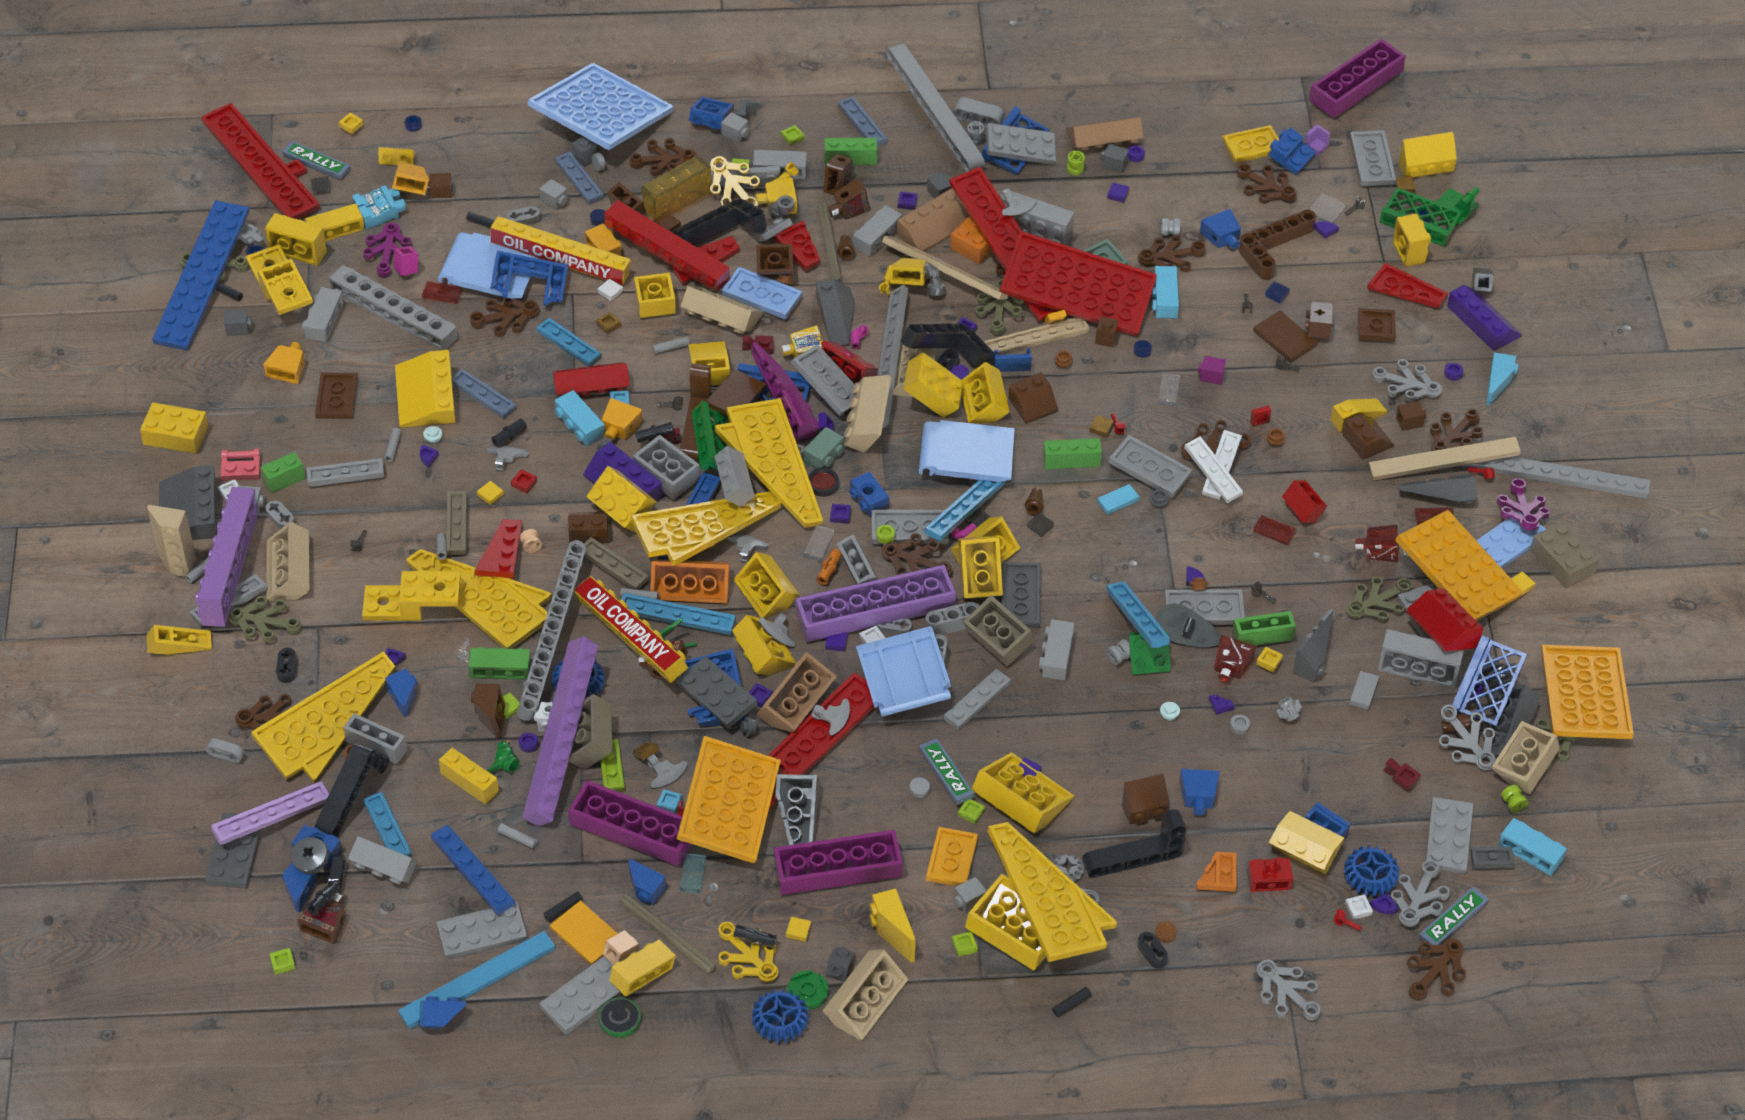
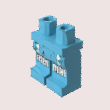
(379, 206)

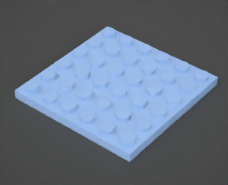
(600, 106)

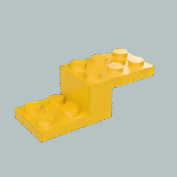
(279, 279)
(407, 599)

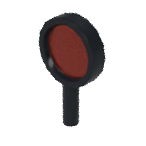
(824, 481)

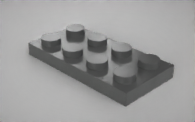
(716, 692)
(232, 861)

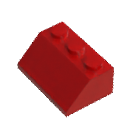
(851, 364)

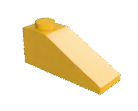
(1352, 407)
(177, 640)

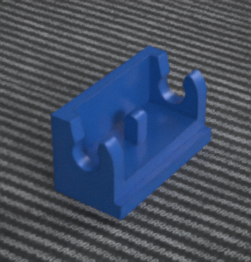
(1012, 362)
(1326, 818)

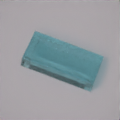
(693, 873)

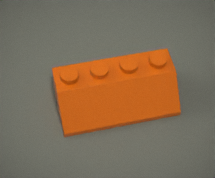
(691, 580)

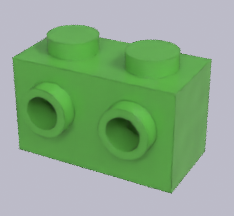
(282, 472)

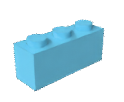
(1165, 292)
(579, 418)
(1532, 846)

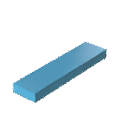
(569, 342)
(386, 824)

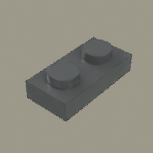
(1492, 857)

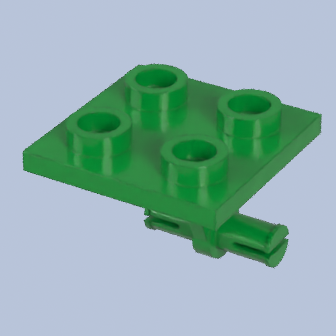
(1460, 202)
(1147, 659)

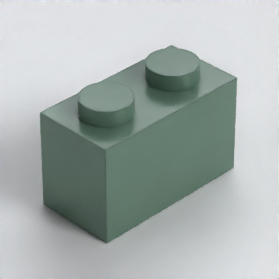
(823, 449)

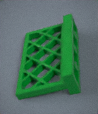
(1438, 235)
(704, 435)

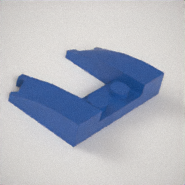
(510, 263)
(727, 662)

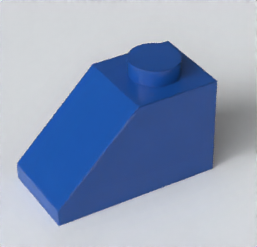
(402, 690)
(646, 882)
(298, 885)

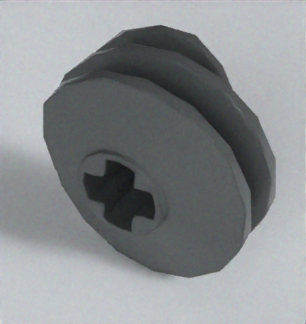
(1505, 678)
(308, 846)

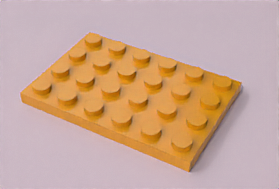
(1459, 565)
(1586, 692)
(728, 799)

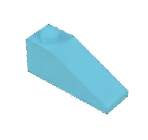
(1501, 375)

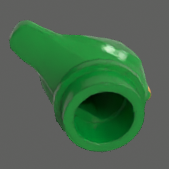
(504, 758)

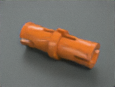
(829, 567)

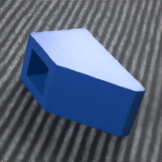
(438, 1013)

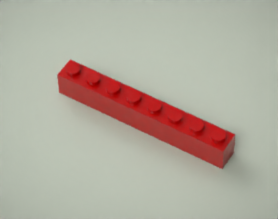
(667, 246)

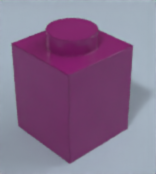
(1212, 370)

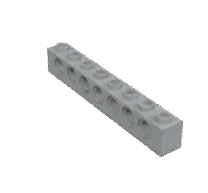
(394, 308)

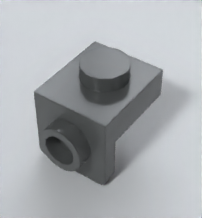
(746, 107)
(839, 963)

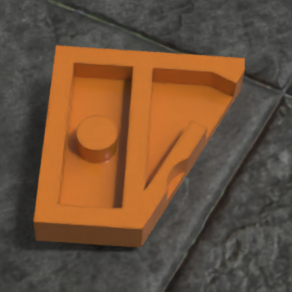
(1220, 873)

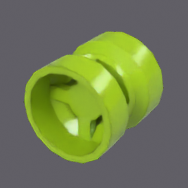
(1075, 163)
(1513, 797)

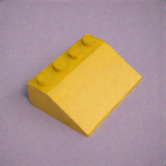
(425, 390)
(1027, 799)
(1003, 923)

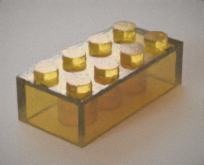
(677, 187)

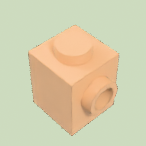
(620, 947)

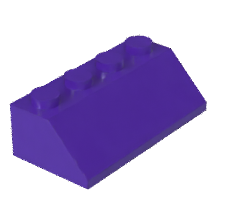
(1482, 317)
(614, 457)

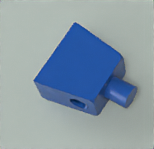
(1221, 229)
(1198, 789)

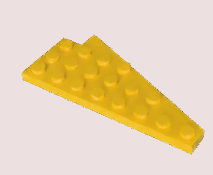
(772, 454)
(695, 527)
(497, 605)
(313, 730)
(1057, 908)

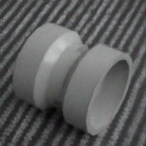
(975, 132)
(1171, 226)
(1118, 652)

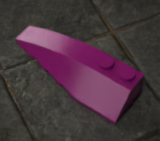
(781, 386)

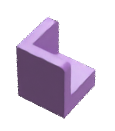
(1318, 139)

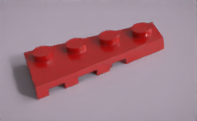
(720, 250)

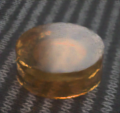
(1165, 932)

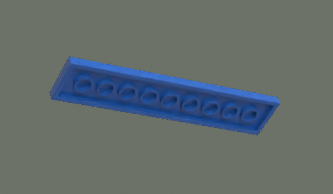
(201, 275)

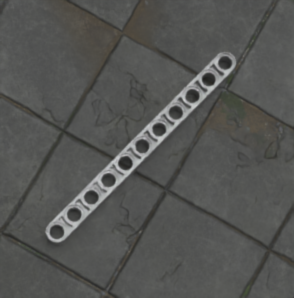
(935, 107)
(550, 636)

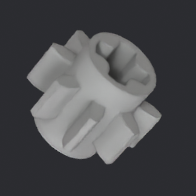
(1289, 708)

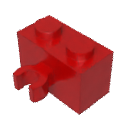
(1304, 501)
(1269, 875)

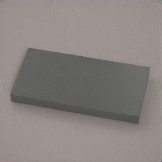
(1022, 591)

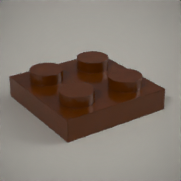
(1376, 324)

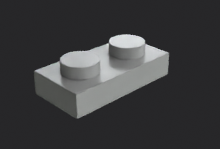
(778, 225)

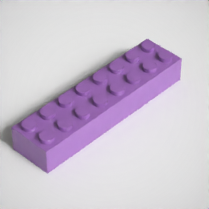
(227, 557)
(874, 603)

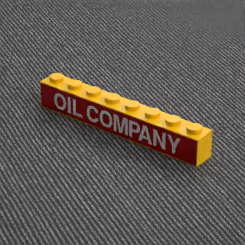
(560, 250)
(631, 629)

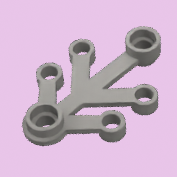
(1427, 388)
(1468, 740)
(1419, 897)
(1288, 988)

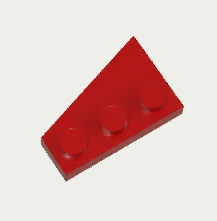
(802, 247)

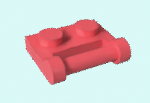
(240, 469)

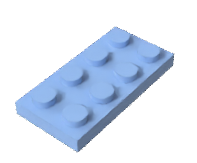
(762, 293)
(1508, 541)

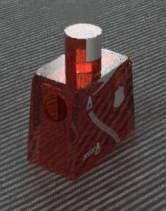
(1380, 543)
(1233, 658)

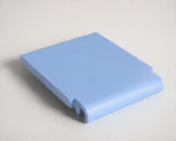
(472, 265)
(967, 450)
(904, 671)

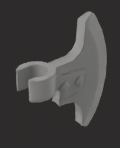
(1016, 204)
(506, 454)
(747, 544)
(777, 629)
(835, 716)
(665, 771)

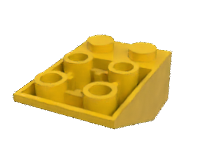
(714, 355)

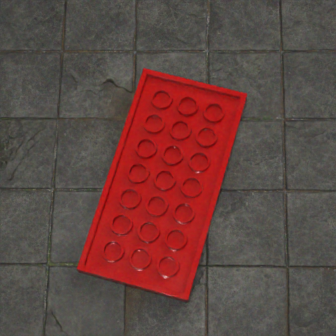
(1077, 282)

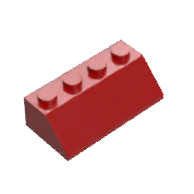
(591, 378)
(1445, 621)

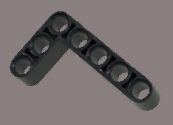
(733, 213)
(948, 336)
(347, 786)
(1140, 852)

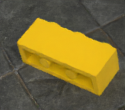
(339, 221)
(468, 775)
(642, 967)

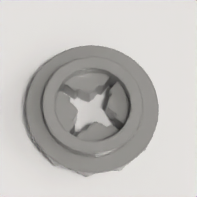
(1076, 866)

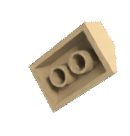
(1526, 756)

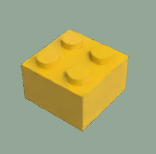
(1411, 240)
(654, 295)

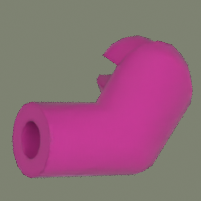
(858, 334)
(957, 534)

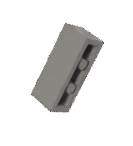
(768, 158)
(870, 236)
(323, 314)
(734, 476)
(857, 560)
(1056, 649)
(375, 736)
(382, 860)

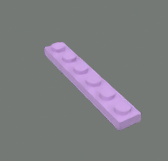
(270, 813)

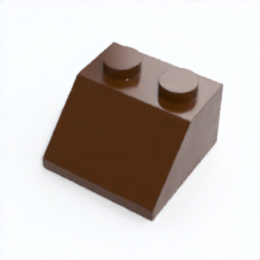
(774, 259)
(1033, 398)
(1366, 436)
(587, 525)
(489, 706)
(1145, 799)

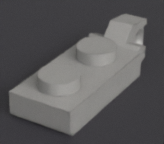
(251, 235)

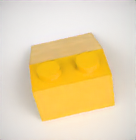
(892, 923)

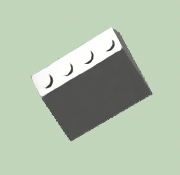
(197, 495)

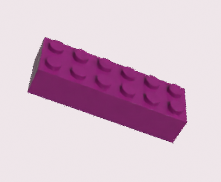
(1357, 78)
(628, 822)
(838, 862)

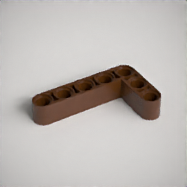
(1256, 243)
(699, 391)

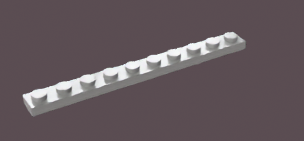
(891, 341)
(1567, 476)

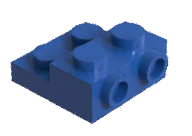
(710, 112)
(1291, 151)

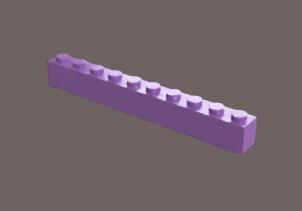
(560, 731)

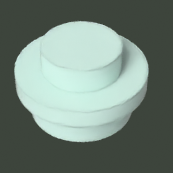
(432, 434)
(1169, 711)

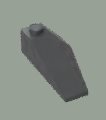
(836, 309)
(1456, 488)
(1312, 650)
(1520, 707)
(799, 806)

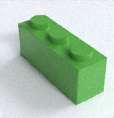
(861, 150)
(1072, 453)
(1265, 628)
(499, 663)

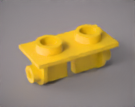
(393, 156)

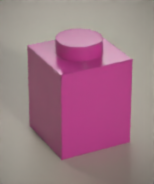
(405, 261)

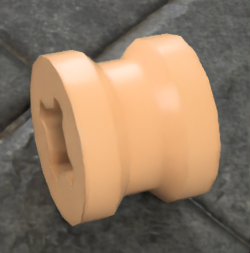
(530, 540)

